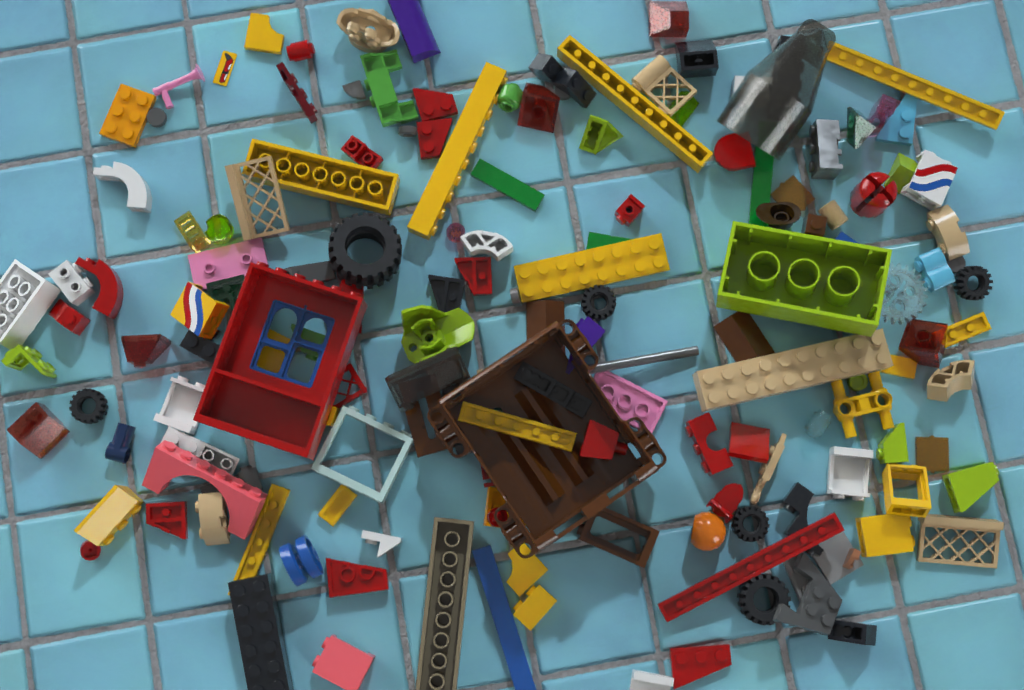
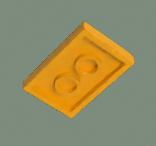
(127, 115)

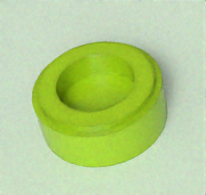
(857, 383)

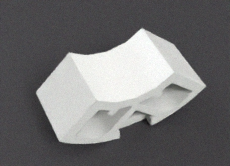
(486, 243)

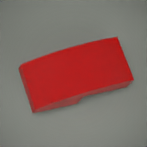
(361, 153)

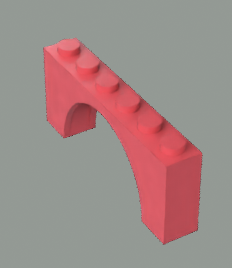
(242, 499)

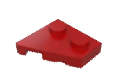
(168, 517)

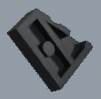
(447, 292)

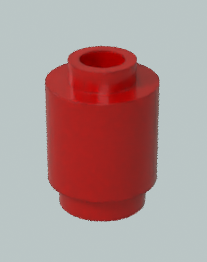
(300, 50)

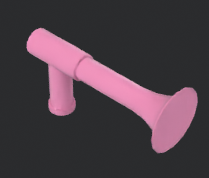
(164, 88)

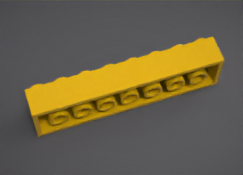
(325, 177)

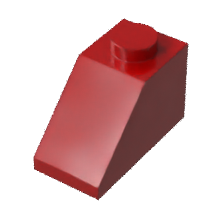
(69, 317)

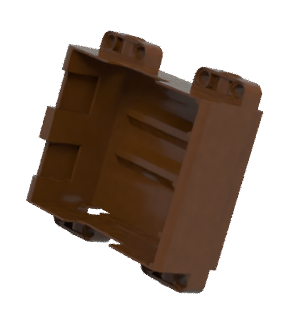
(535, 479)

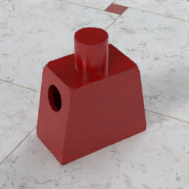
(601, 442)

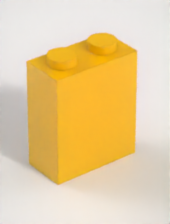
(884, 534)

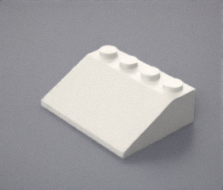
(23, 303)

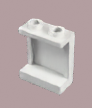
(181, 405)
(848, 473)

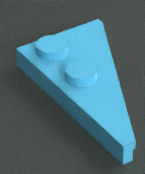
(900, 126)

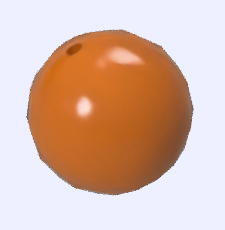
(707, 531)

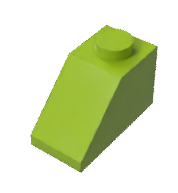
(893, 446)

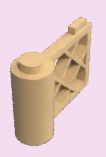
(656, 73)

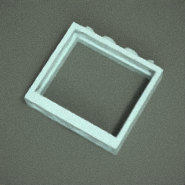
(356, 486)

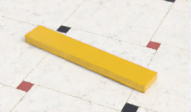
(517, 426)
(262, 532)

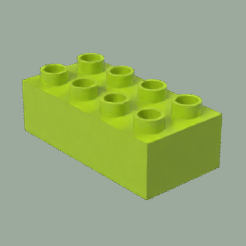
(804, 278)

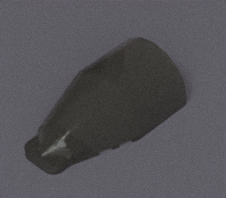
(780, 90)

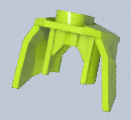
(446, 328)

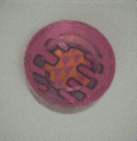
(454, 232)

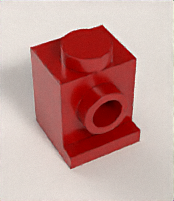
(628, 218)

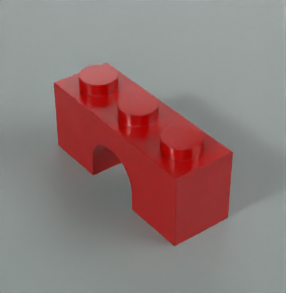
(712, 460)

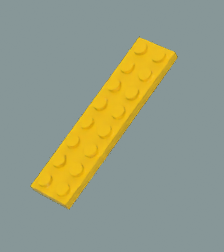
(591, 267)

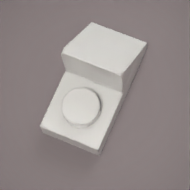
(386, 541)

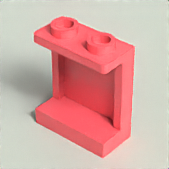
(342, 663)

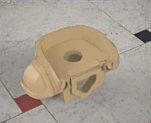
(354, 24)

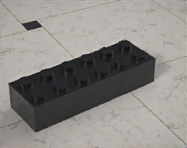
(260, 633)

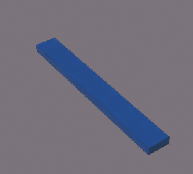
(503, 619)

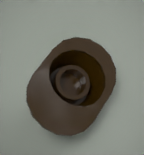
(779, 214)

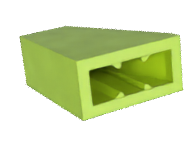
(969, 484)

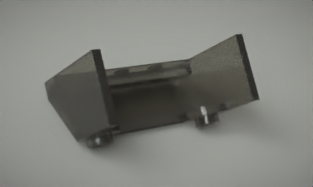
(427, 378)

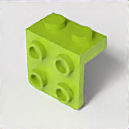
(21, 356)

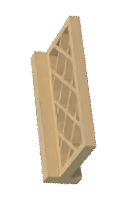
(242, 203)
(964, 524)

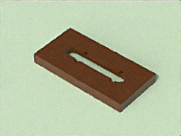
(422, 443)

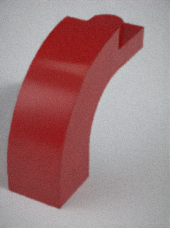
(111, 288)

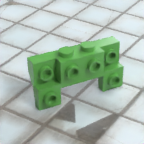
(377, 70)

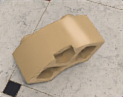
(945, 228)
(951, 379)
(213, 518)

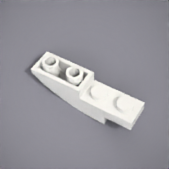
(202, 450)

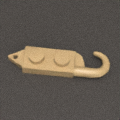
(767, 470)

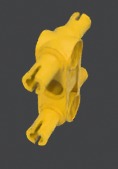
(862, 404)

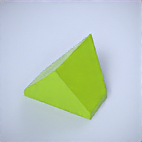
(598, 135)
(901, 171)

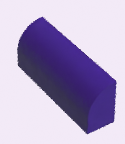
(414, 29)

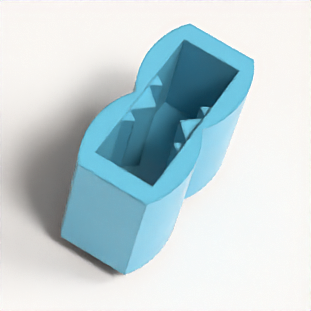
(934, 270)

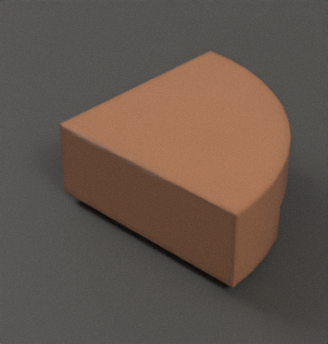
(853, 554)

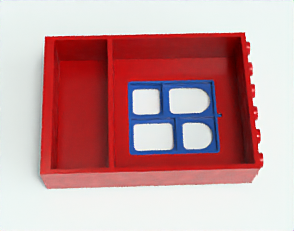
(270, 404)

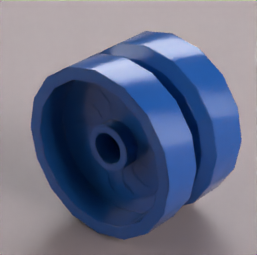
(301, 560)

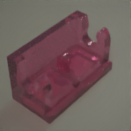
(883, 108)

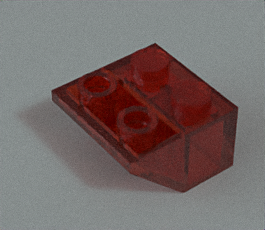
(38, 430)

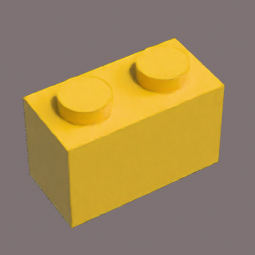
(534, 606)

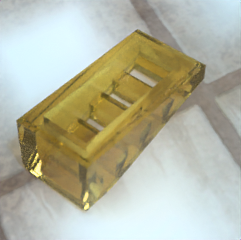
(199, 241)

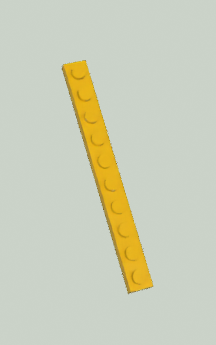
(915, 86)

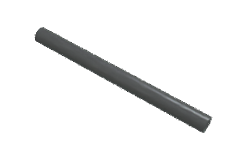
(645, 359)

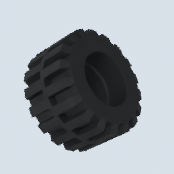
(747, 593)

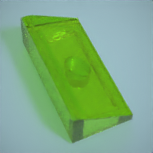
(685, 111)

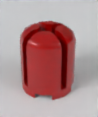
(872, 187)

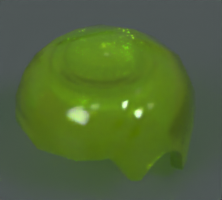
(219, 229)

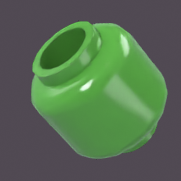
(510, 97)

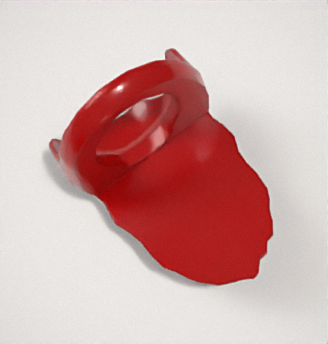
(727, 501)

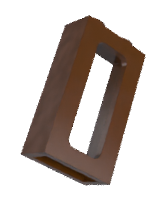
(638, 559)

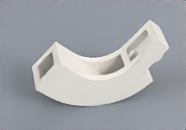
(138, 190)

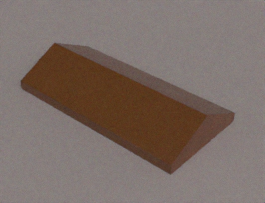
(542, 314)
(742, 337)

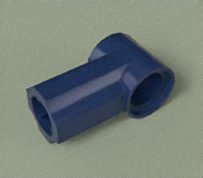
(119, 448)

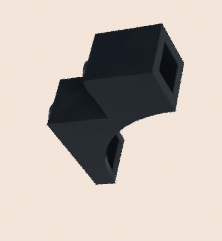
(568, 80)
(797, 501)

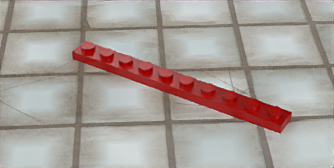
(750, 567)

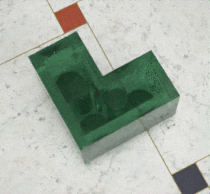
(226, 289)

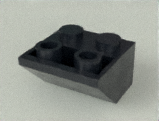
(696, 58)

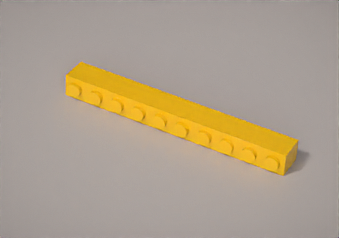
(634, 104)
(456, 152)

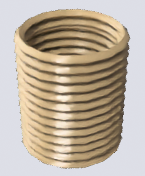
(834, 215)

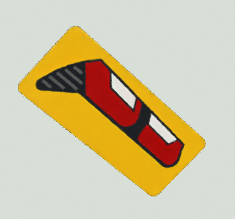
(225, 68)

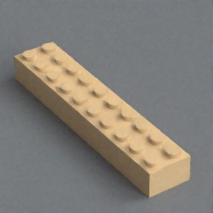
(791, 370)

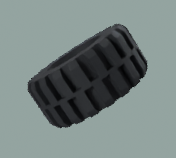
(371, 228)

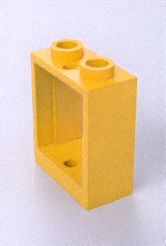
(905, 506)

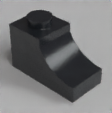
(853, 632)

